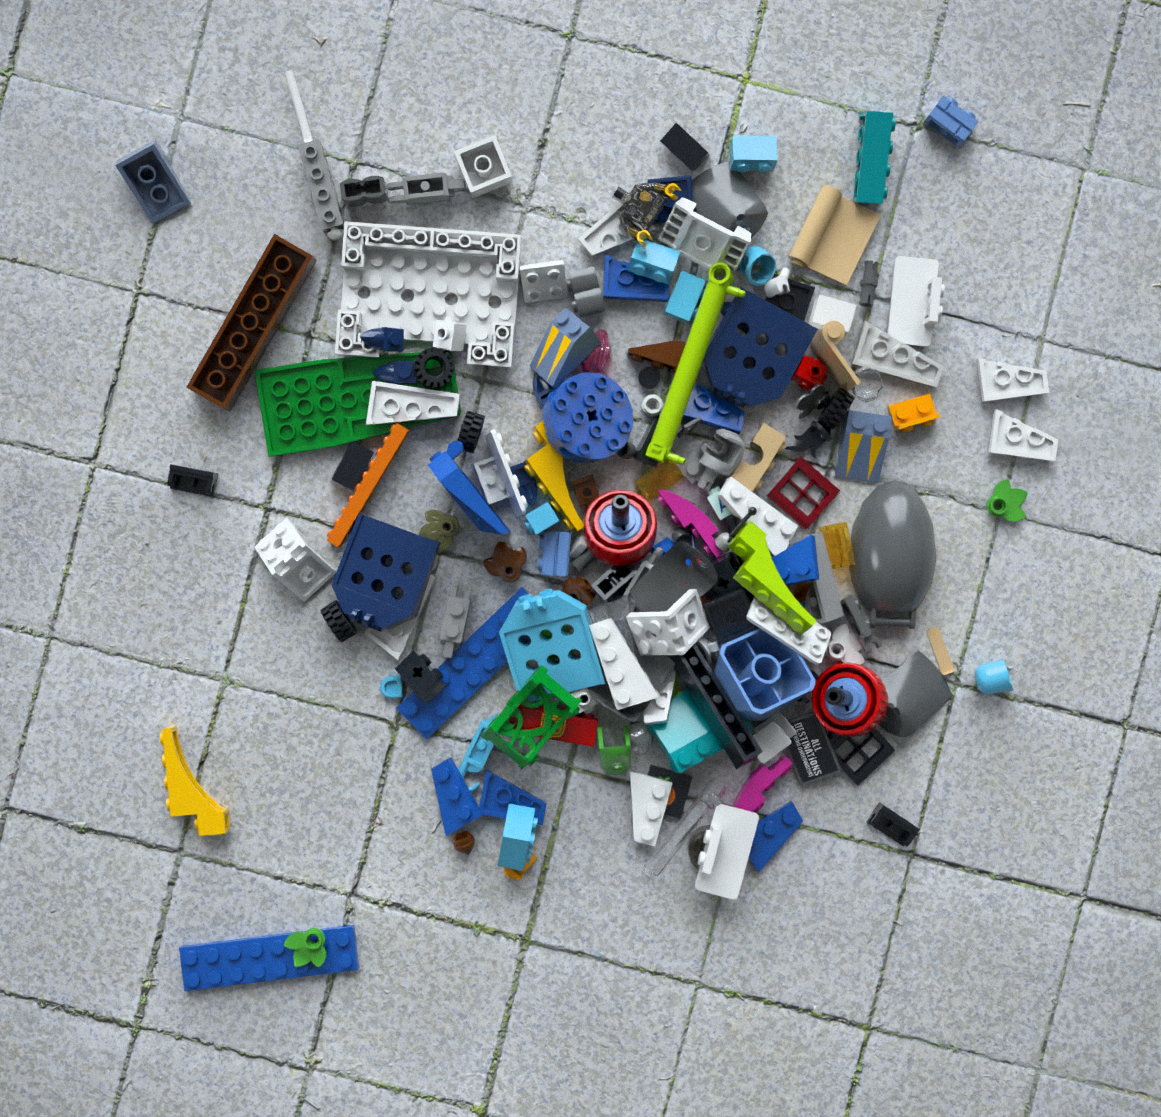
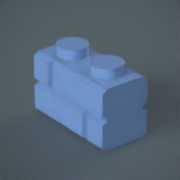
(951, 120)
(555, 553)

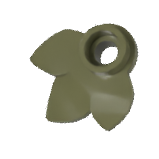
(436, 529)

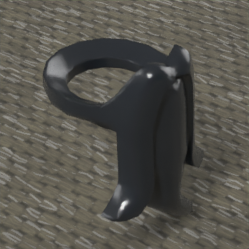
(813, 436)

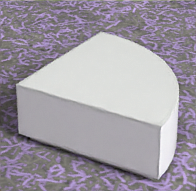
(578, 544)

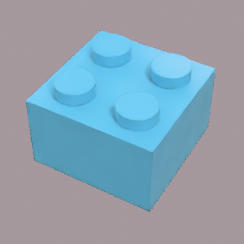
(517, 837)

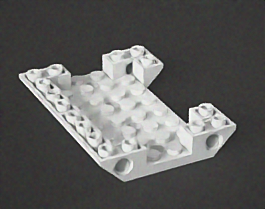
(431, 266)

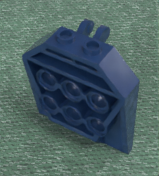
(779, 327)
(363, 601)

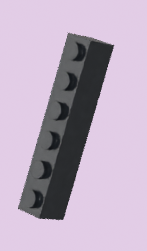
(716, 707)

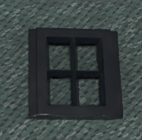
(871, 763)

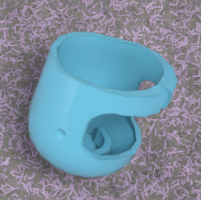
(753, 256)
(993, 678)

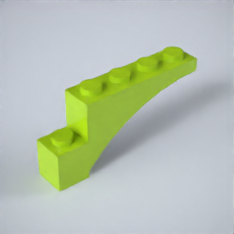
(763, 580)

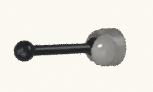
(725, 539)

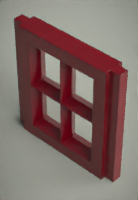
(815, 478)

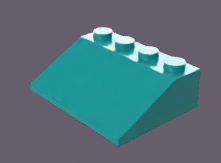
(686, 735)

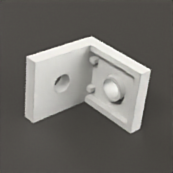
(293, 560)
(671, 627)

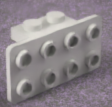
(915, 300)
(496, 477)
(809, 645)
(726, 851)

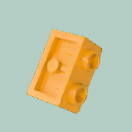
(913, 412)

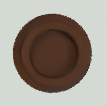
(464, 842)

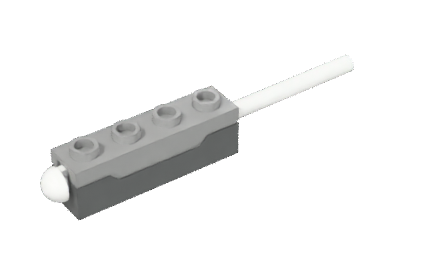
(317, 171)

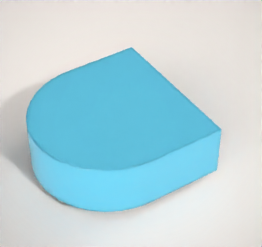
(392, 687)

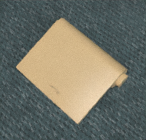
(833, 236)
(824, 348)

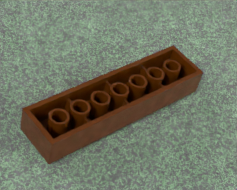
(252, 323)

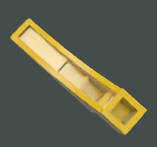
(549, 472)
(184, 791)

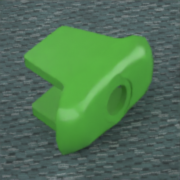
(615, 754)

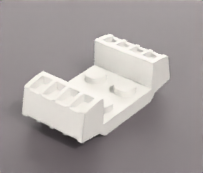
(702, 238)

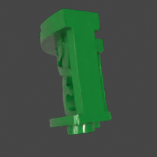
(501, 725)

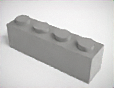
(822, 597)

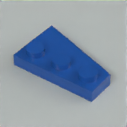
(454, 797)

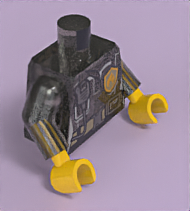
(642, 207)

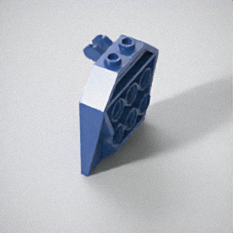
(464, 491)

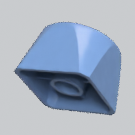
(762, 675)

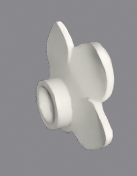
(848, 646)

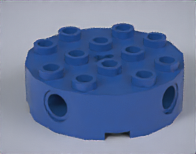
(587, 418)

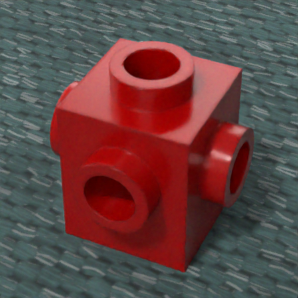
(810, 373)

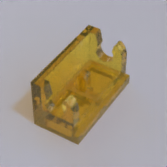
(659, 478)
(838, 545)

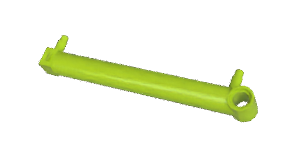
(690, 364)

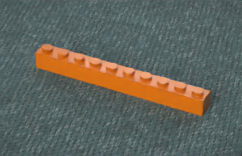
(368, 485)

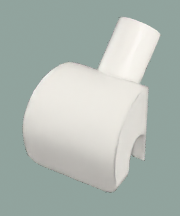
(778, 285)

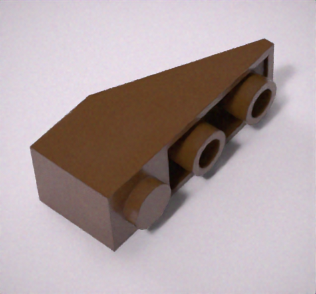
(660, 354)

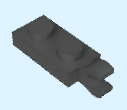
(859, 624)

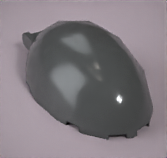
(893, 553)

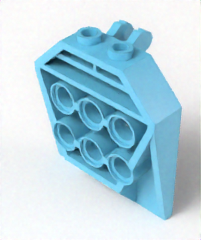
(551, 612)

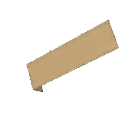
(940, 650)

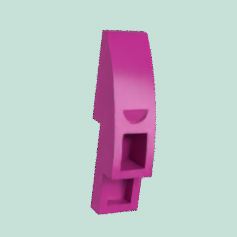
(685, 513)
(761, 779)

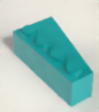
(873, 156)

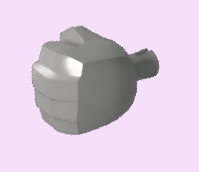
(723, 460)

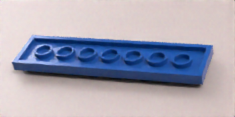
(463, 673)
(262, 959)

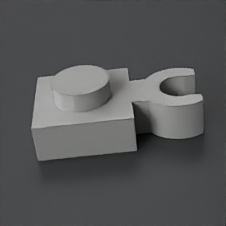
(693, 470)

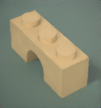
(769, 443)

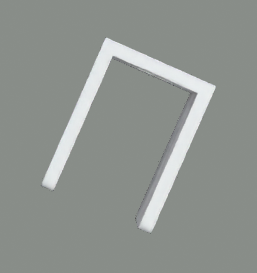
(830, 309)
(773, 736)

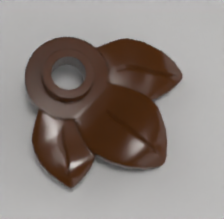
(504, 559)

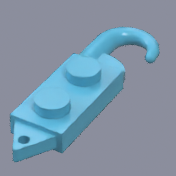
(477, 752)

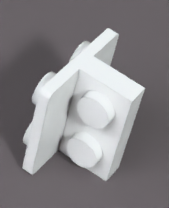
(543, 281)

